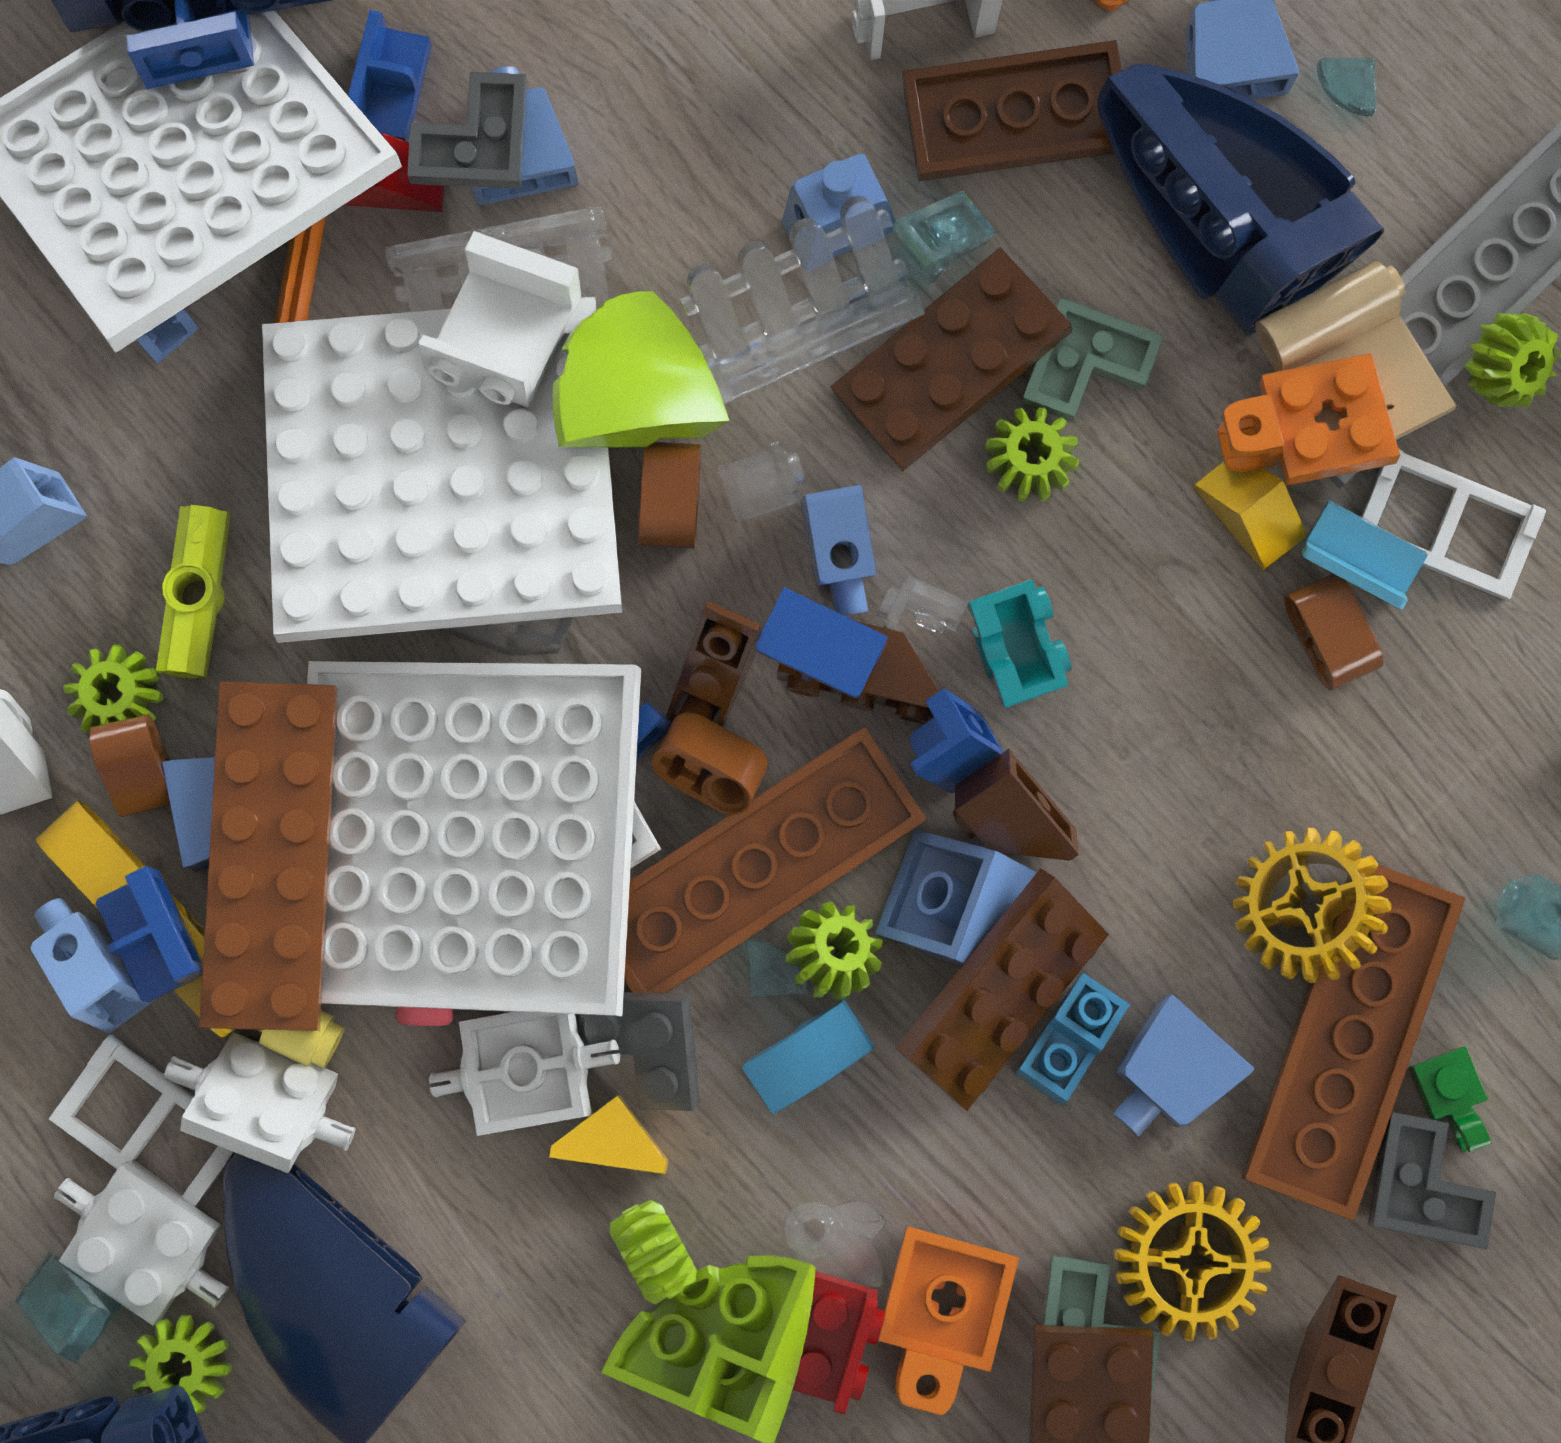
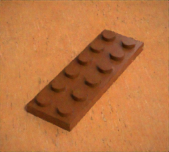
(269, 857)
(763, 862)
(1353, 1053)

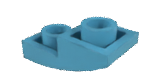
(1072, 1039)
(808, 1056)

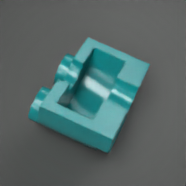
(1016, 643)

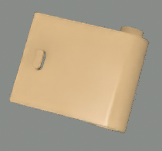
(1357, 319)

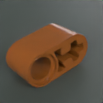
(669, 495)
(1333, 631)
(710, 763)
(130, 764)

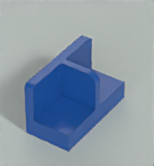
(191, 46)
(389, 76)
(820, 643)
(952, 742)
(150, 935)

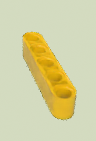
(98, 865)

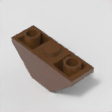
(715, 664)
(895, 681)
(1337, 1363)

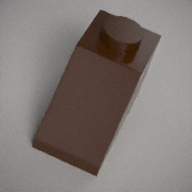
(1013, 812)

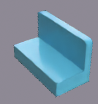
(1363, 554)

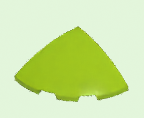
(634, 378)
(724, 1344)

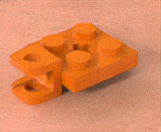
(1283, 425)
(939, 1342)

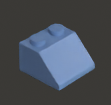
(949, 896)

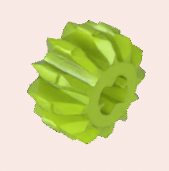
(1513, 360)
(1051, 450)
(121, 671)
(850, 940)
(653, 1251)
(171, 1344)

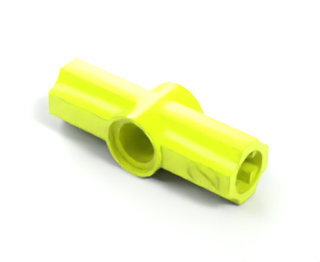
(196, 557)

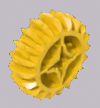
(1335, 899)
(1192, 1288)

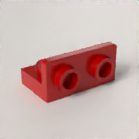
(839, 1326)

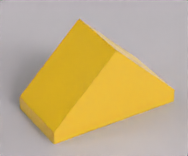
(1254, 511)
(612, 1139)

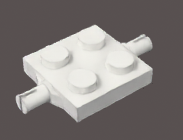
(524, 1070)
(259, 1103)
(140, 1243)

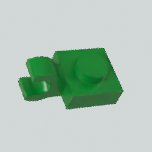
(1451, 1089)

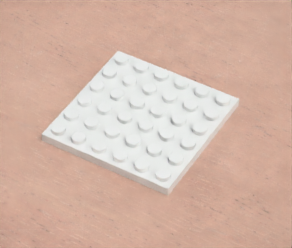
(179, 183)
(421, 495)
(480, 835)

